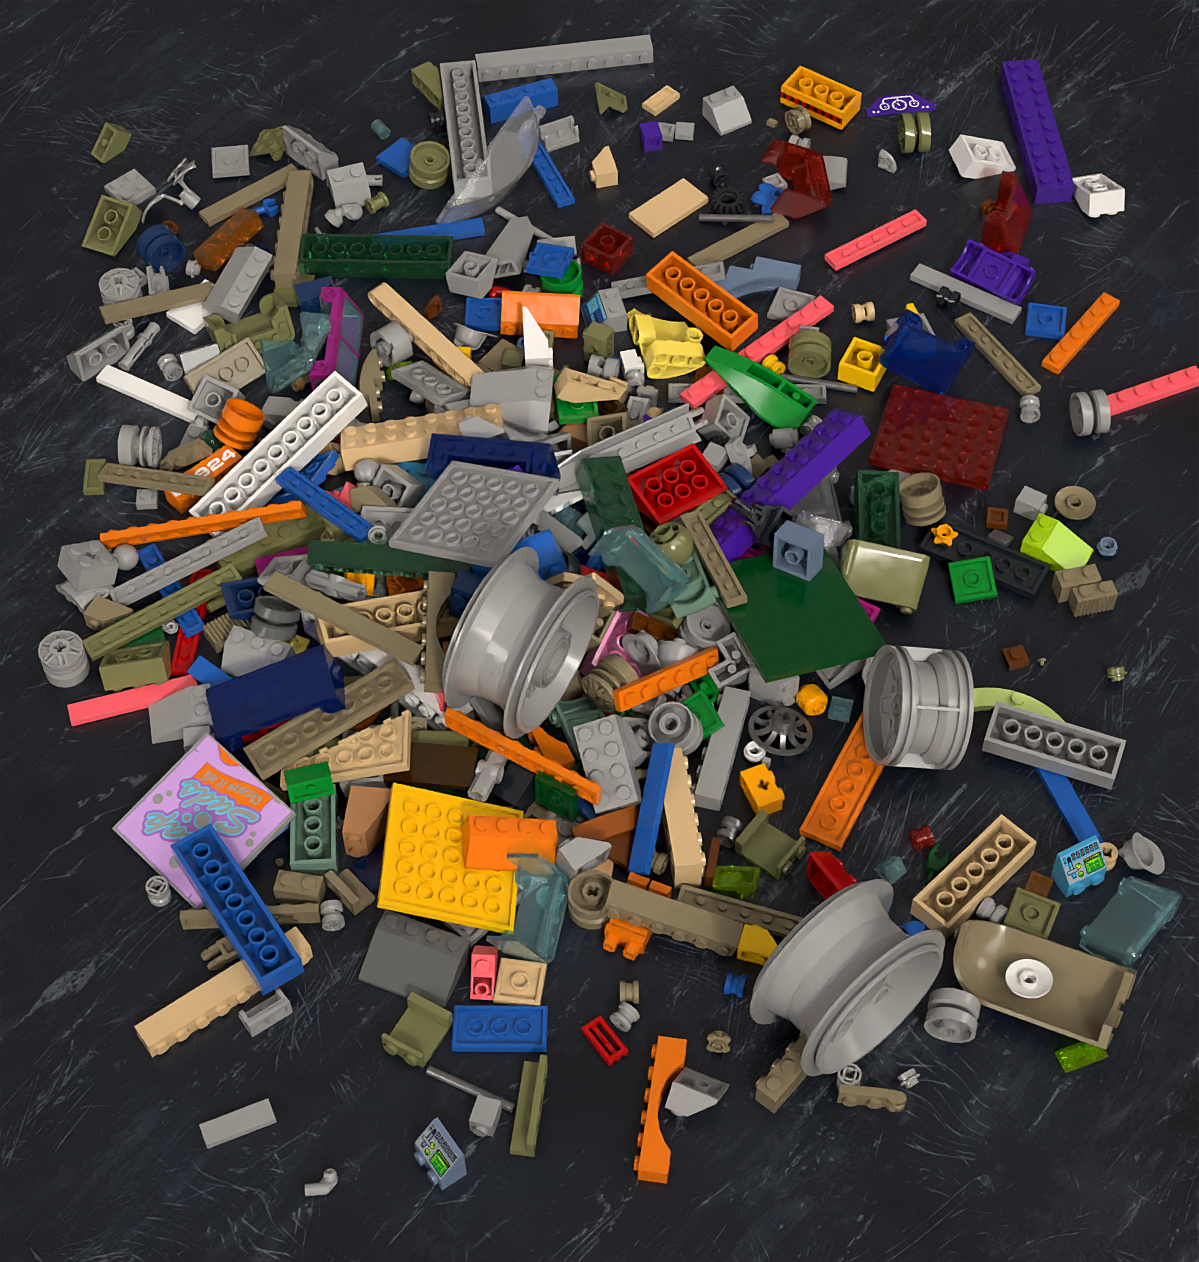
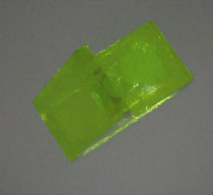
(737, 878)

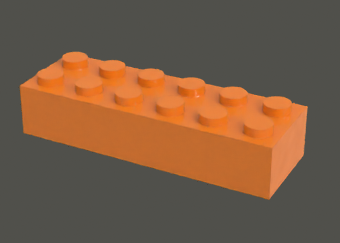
(702, 301)

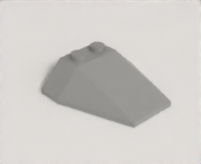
(521, 392)

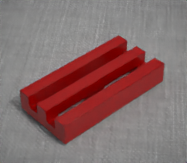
(614, 1055)

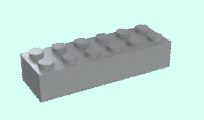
(1053, 745)

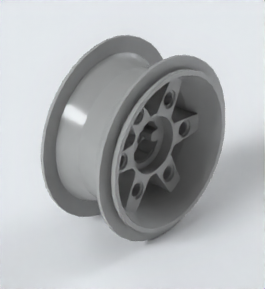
(520, 642)
(846, 976)

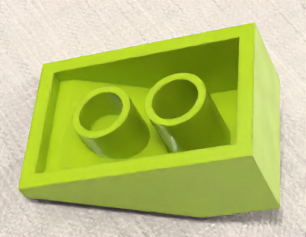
(1055, 544)

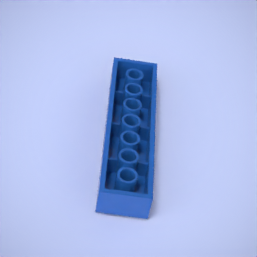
(237, 909)

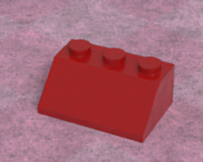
(827, 874)

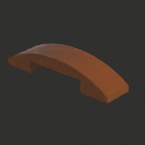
(608, 824)

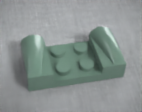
(699, 593)
(571, 714)

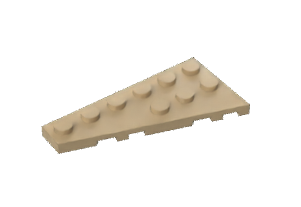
(366, 752)

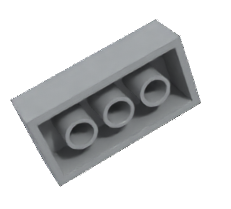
(609, 763)

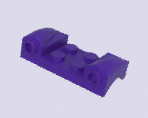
(993, 272)

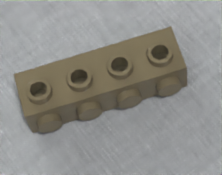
(783, 1077)

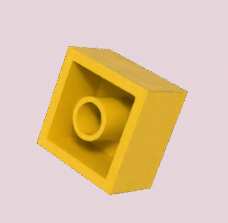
(861, 365)

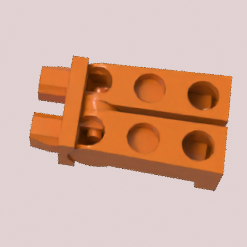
(629, 936)

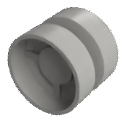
(677, 725)

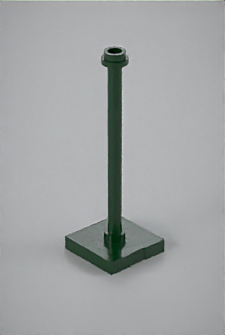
(559, 796)

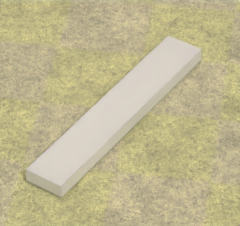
(146, 392)

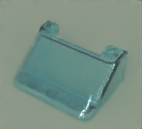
(286, 360)

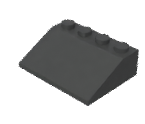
(414, 958)

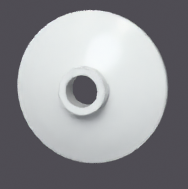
(1029, 978)

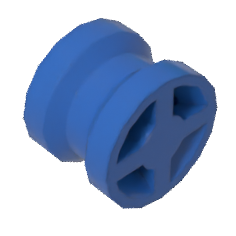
(735, 984)

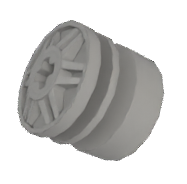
(119, 286)
(139, 446)
(63, 658)

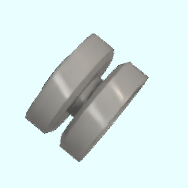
(1090, 412)
(704, 628)
(952, 1015)

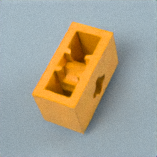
(761, 790)

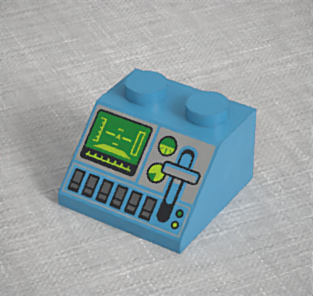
(1079, 867)

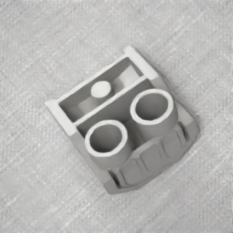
(83, 597)

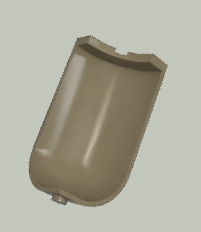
(1084, 987)

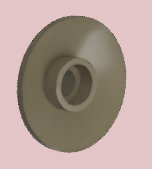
(1078, 497)

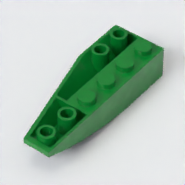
(762, 389)

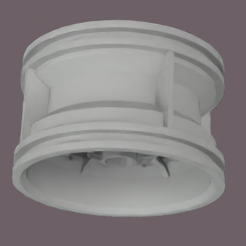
(918, 707)

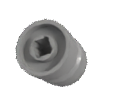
(603, 368)

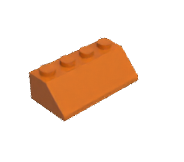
(549, 310)
(490, 838)

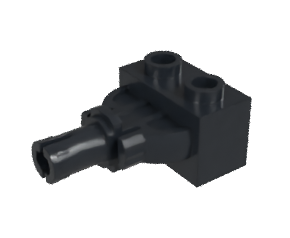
(763, 520)

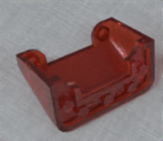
(1007, 229)

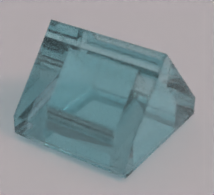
(891, 869)

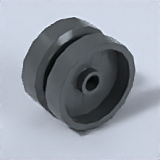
(274, 618)

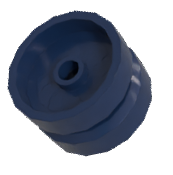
(160, 247)
(737, 479)

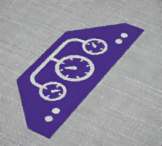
(899, 104)

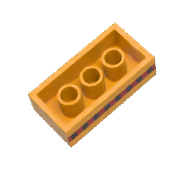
(821, 97)

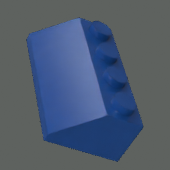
(502, 104)
(548, 551)

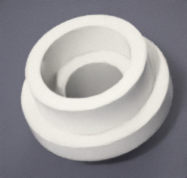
(753, 747)

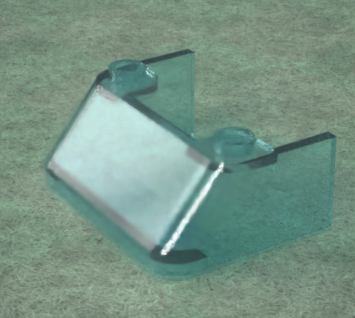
(644, 562)
(539, 910)

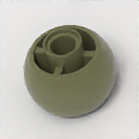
(674, 541)

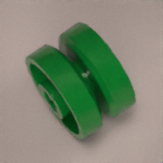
(570, 284)

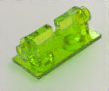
(1079, 1056)

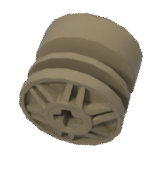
(921, 499)
(609, 675)

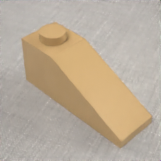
(581, 387)

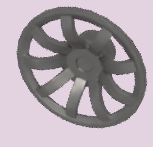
(781, 724)

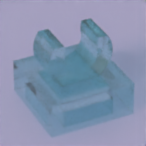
(840, 709)

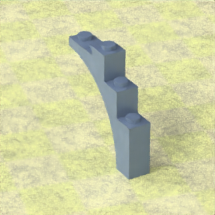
(762, 276)

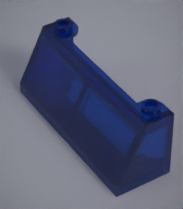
(531, 457)
(275, 695)

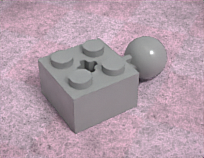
(392, 480)
(92, 566)

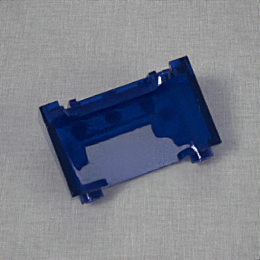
(922, 355)

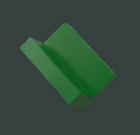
(309, 782)

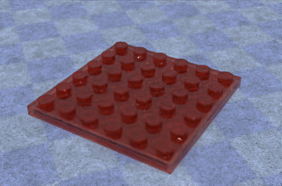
(939, 436)

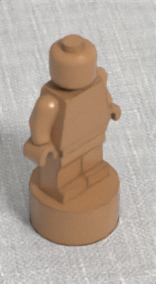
(299, 383)

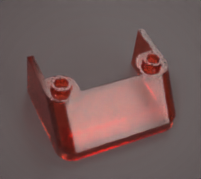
(808, 177)

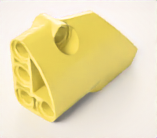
(666, 346)

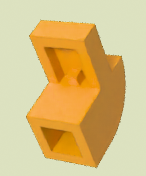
(364, 579)

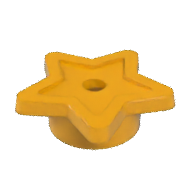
(944, 529)

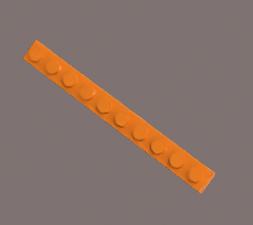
(195, 526)

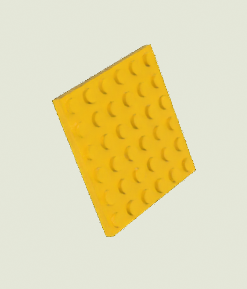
(426, 867)

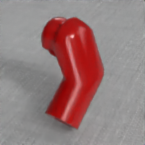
(496, 291)

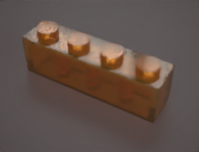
(227, 238)

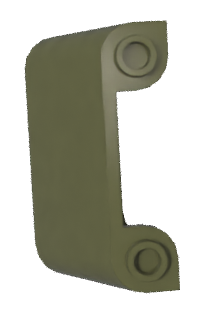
(270, 324)
(884, 573)

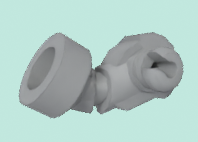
(351, 211)

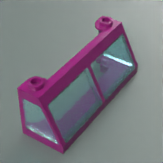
(343, 340)

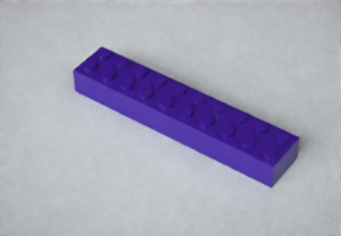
(1036, 132)
(793, 476)

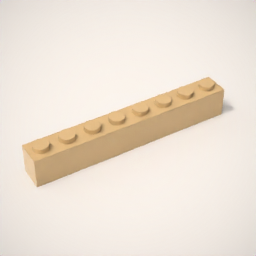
(206, 1003)

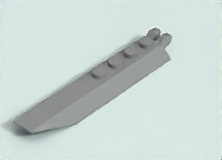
(639, 444)

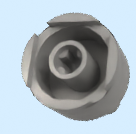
(392, 343)

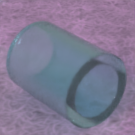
(380, 129)

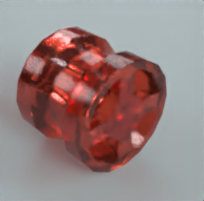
(921, 838)

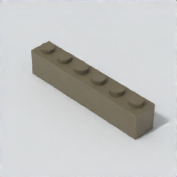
(672, 918)

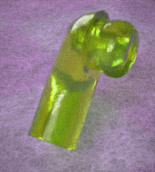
(395, 366)

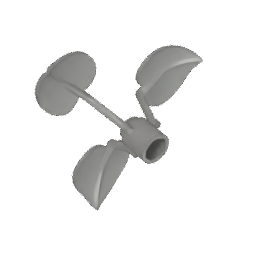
(187, 196)

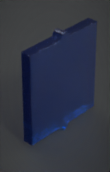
(369, 869)

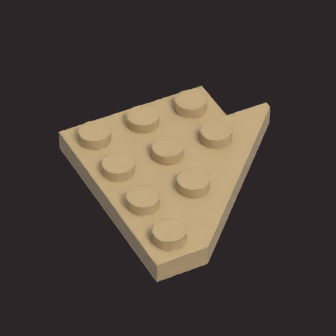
(607, 594)

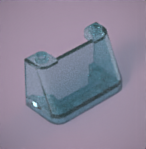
(1130, 921)

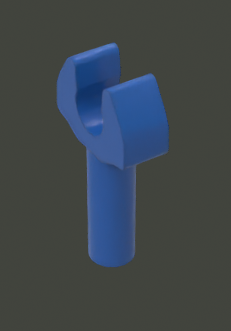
(269, 207)

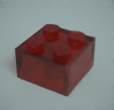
(607, 248)

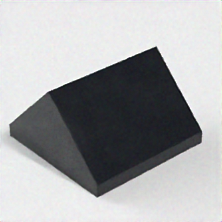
(516, 787)

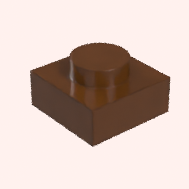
(1015, 657)

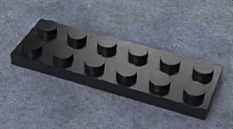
(1009, 567)

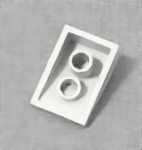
(980, 157)
(1098, 195)
(535, 343)

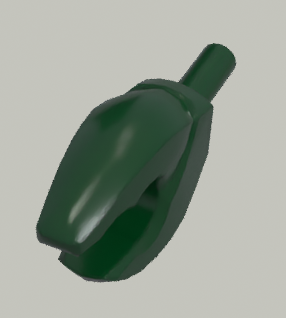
(935, 865)

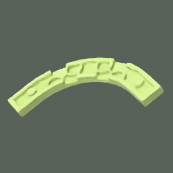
(987, 697)

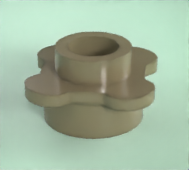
(718, 1042)

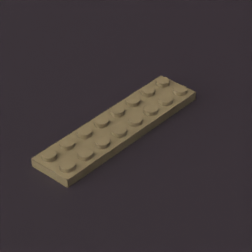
(316, 727)

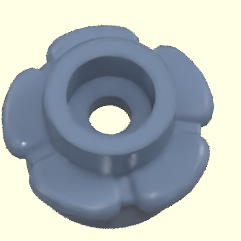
(1107, 546)

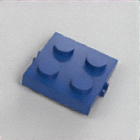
(550, 260)

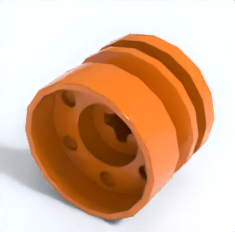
(239, 424)

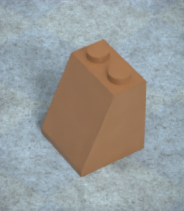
(365, 819)

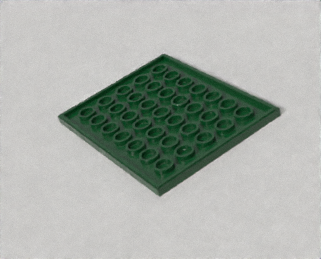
(799, 623)

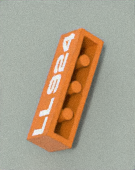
(215, 466)

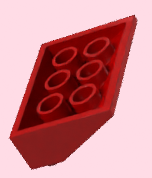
(675, 485)

